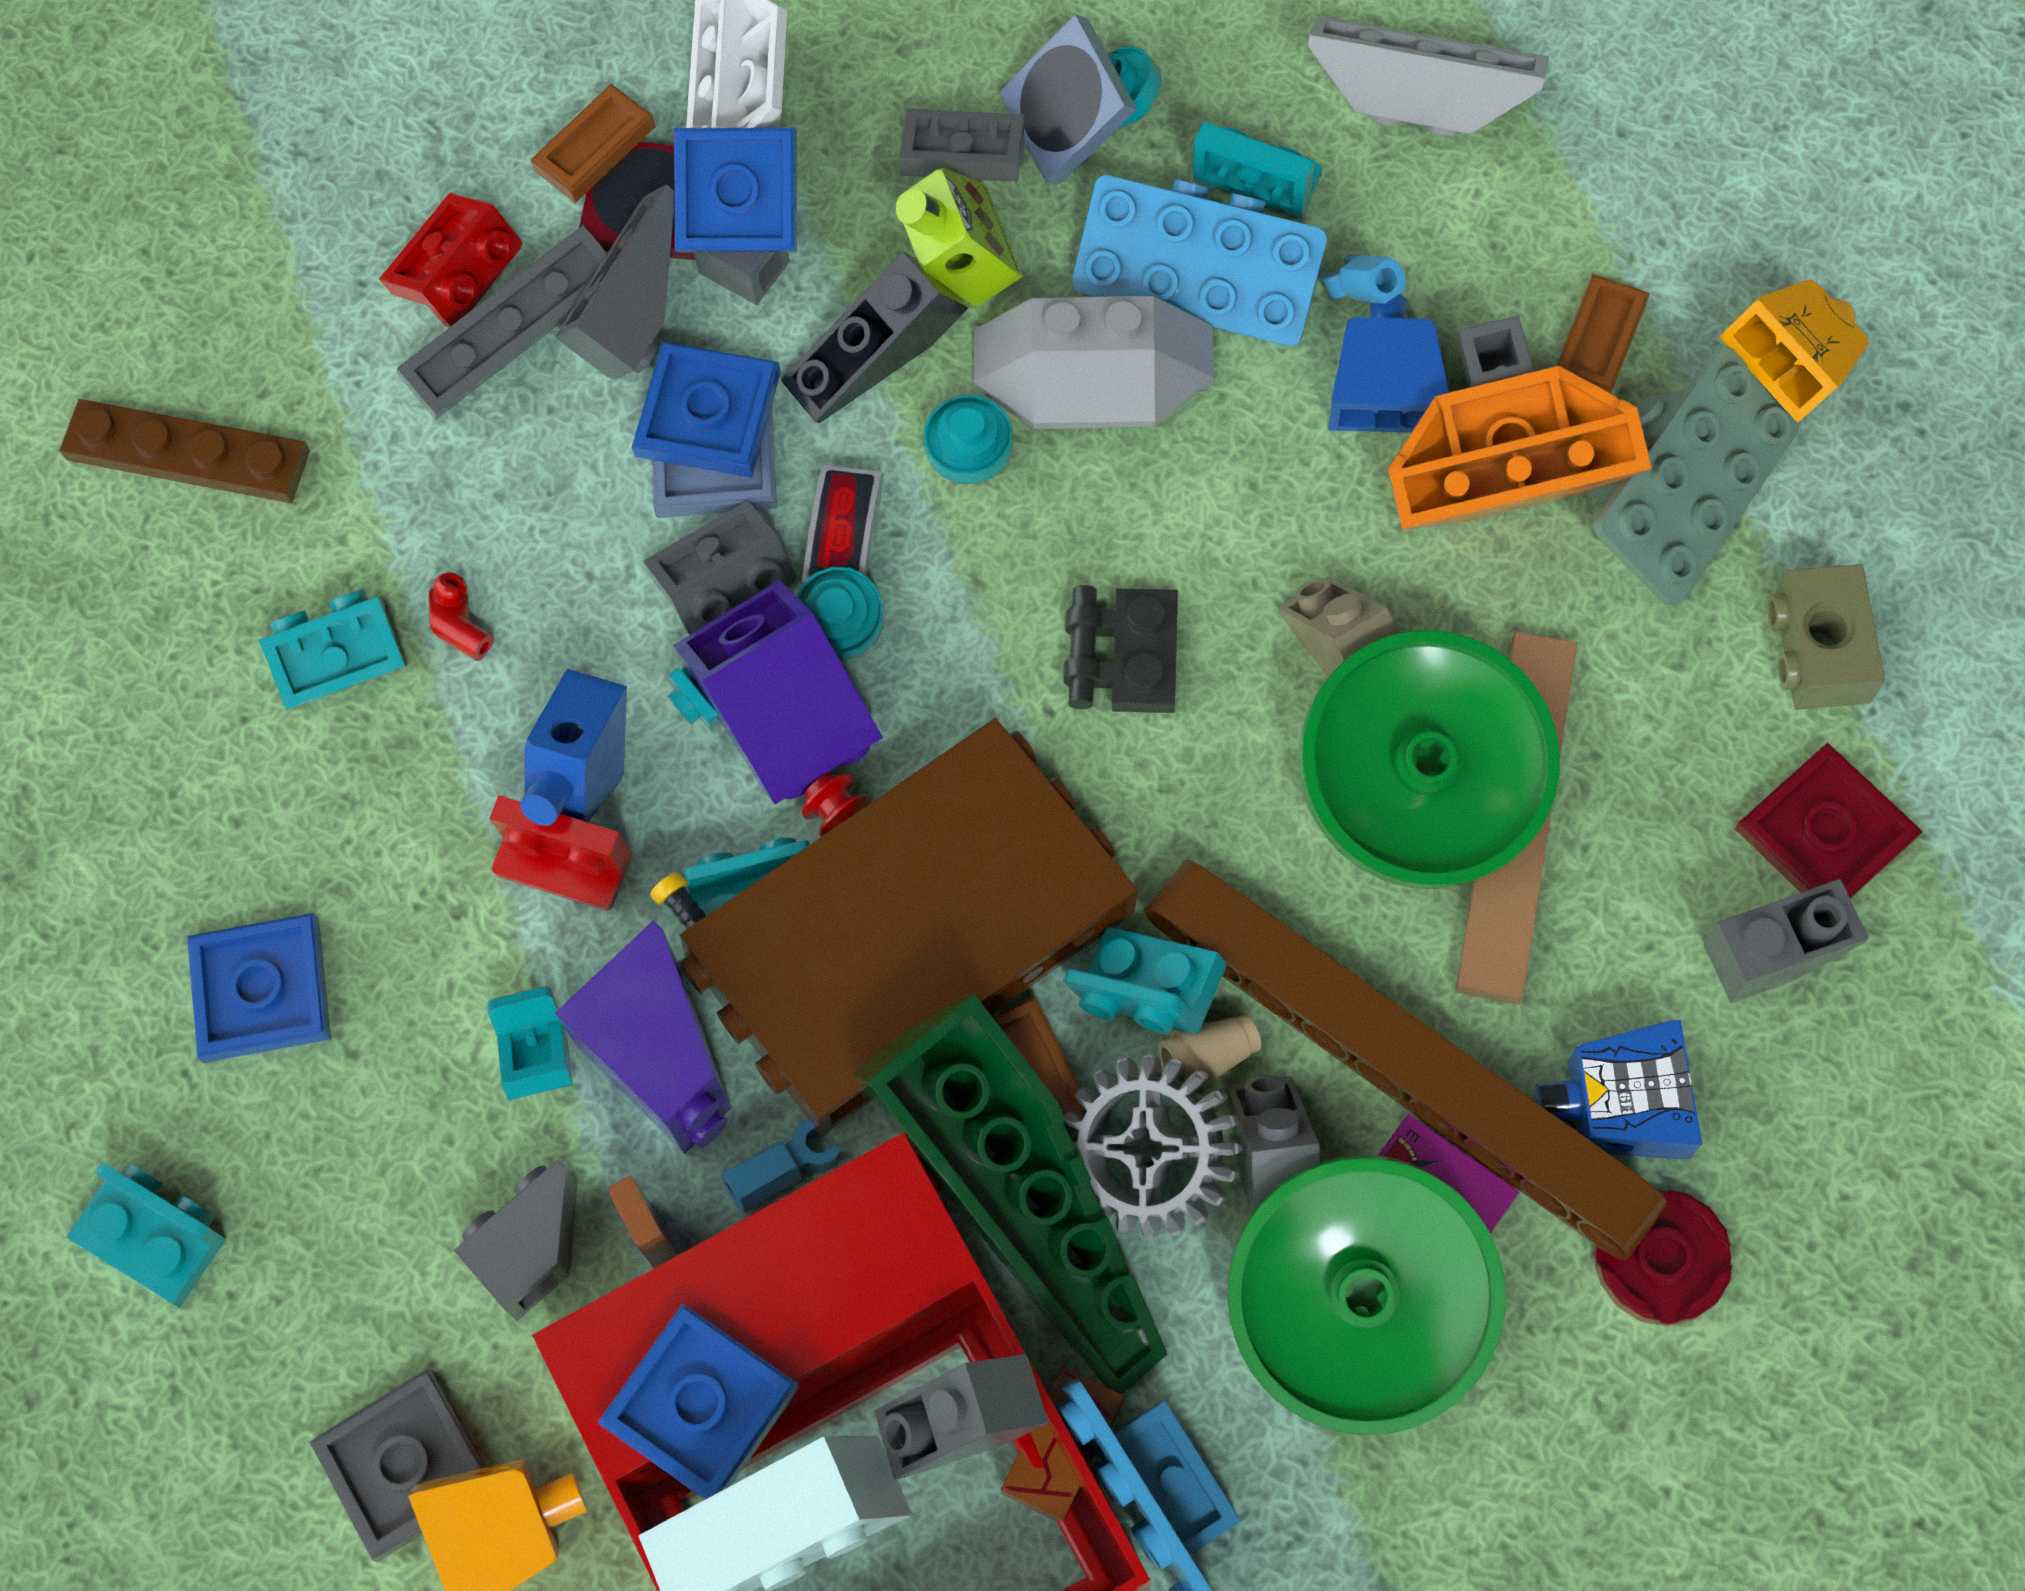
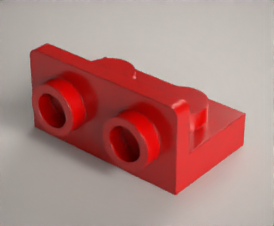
(453, 258)
(560, 858)

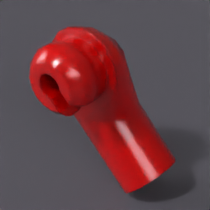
(450, 617)

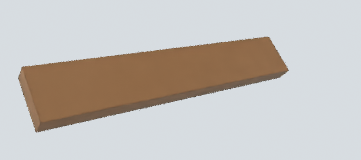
(1506, 901)

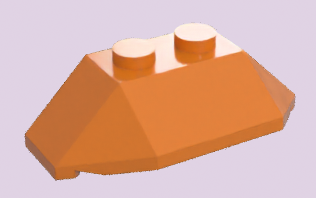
(1514, 448)

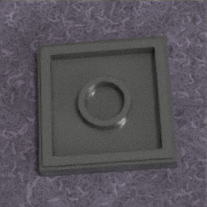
(387, 1451)

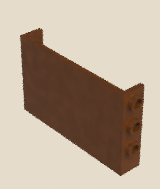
(920, 898)

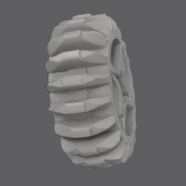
(1154, 1115)

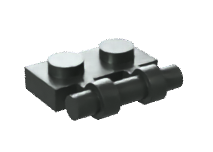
(1143, 649)

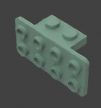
(1707, 463)

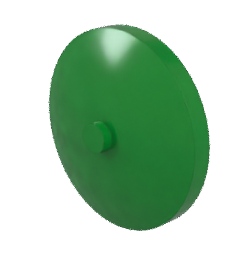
(1429, 759)
(1366, 1295)

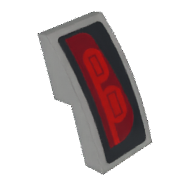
(843, 519)

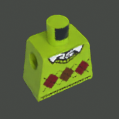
(952, 218)

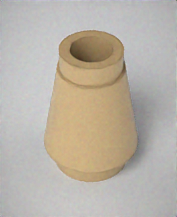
(1214, 1049)

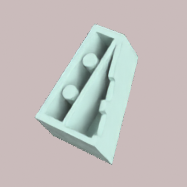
(779, 1519)

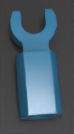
(1366, 279)
(776, 1169)

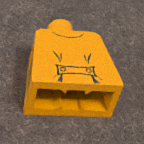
(1798, 344)

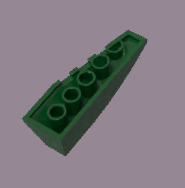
(1014, 1174)

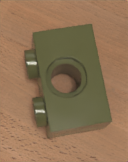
(1839, 605)

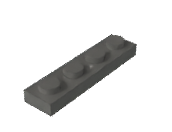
(502, 325)

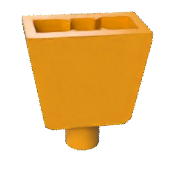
(493, 1524)

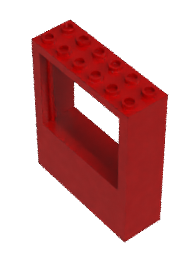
(844, 1298)

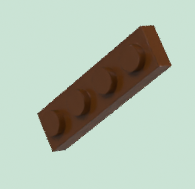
(185, 450)

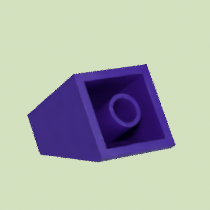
(779, 691)
(649, 1040)

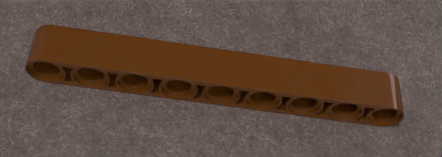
(1410, 1062)

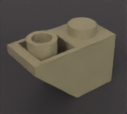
(1335, 621)

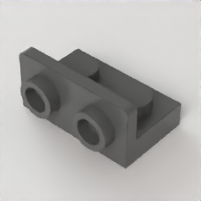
(964, 142)
(720, 566)

